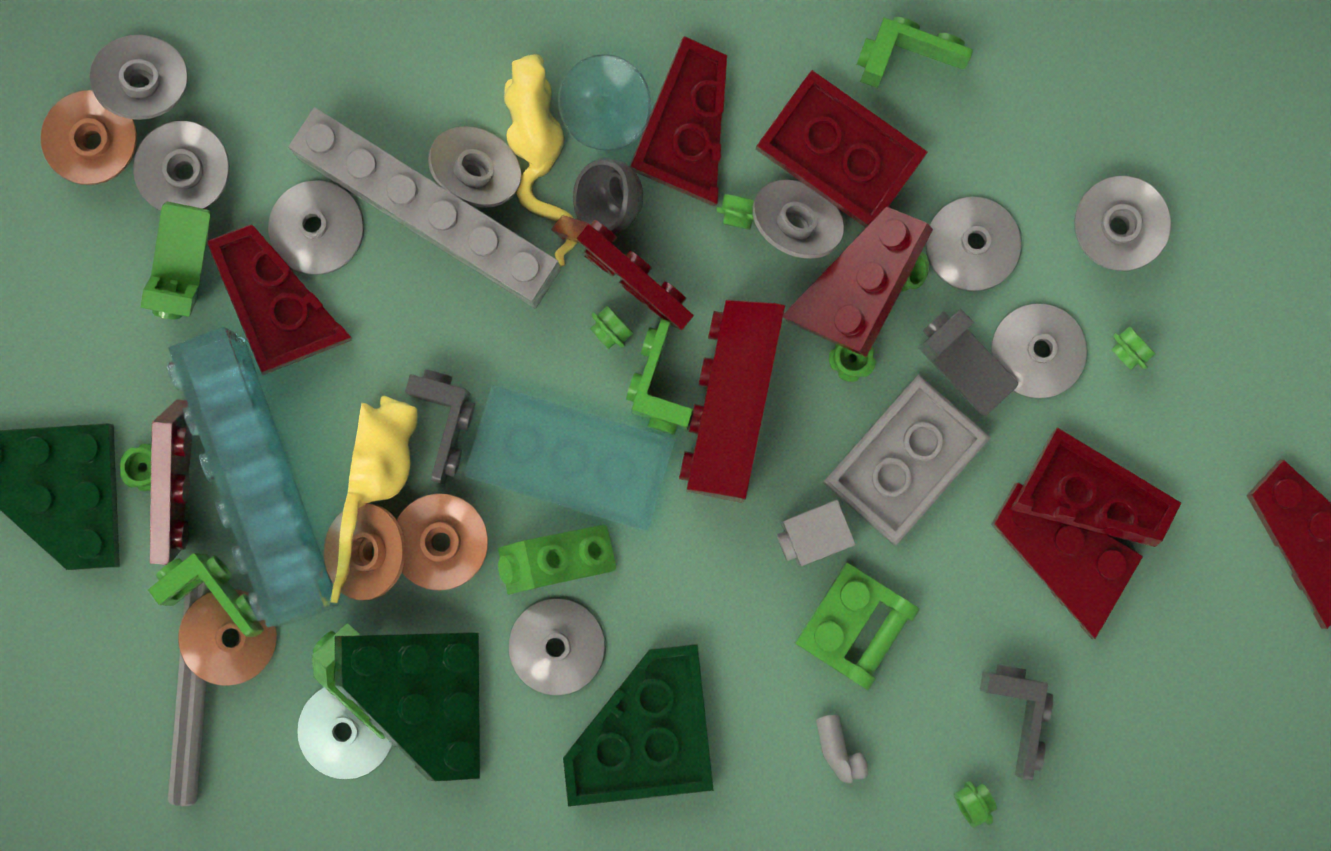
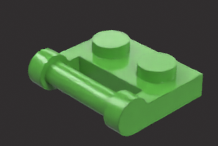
(844, 615)

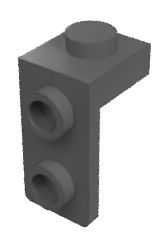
(967, 362)
(437, 389)
(1012, 683)

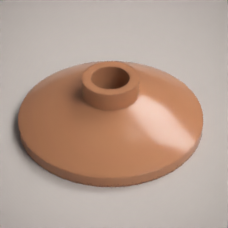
(66, 136)
(467, 535)
(368, 575)
(207, 655)

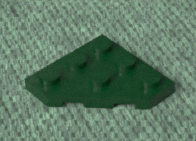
(63, 491)
(418, 696)
(646, 736)

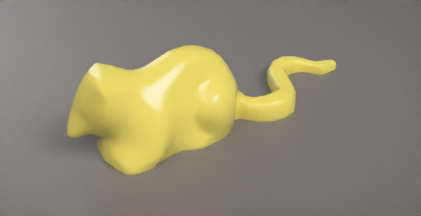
(534, 135)
(377, 469)

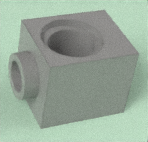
(815, 534)

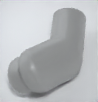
(836, 753)

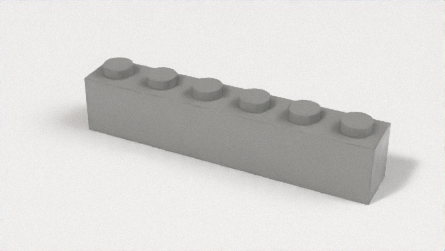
(425, 207)

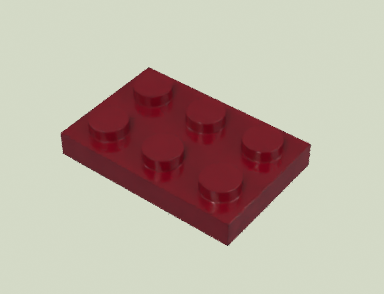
(841, 149)

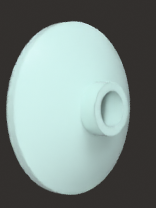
(329, 754)

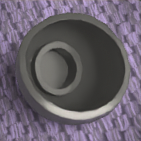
(608, 193)

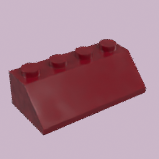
(734, 399)

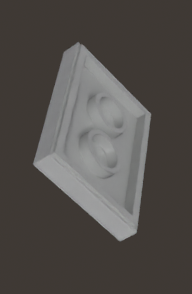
(906, 460)

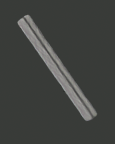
(187, 727)

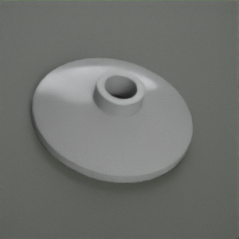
(134, 61)
(170, 148)
(474, 166)
(1142, 211)
(797, 219)
(330, 245)
(959, 262)
(1015, 343)
(582, 643)

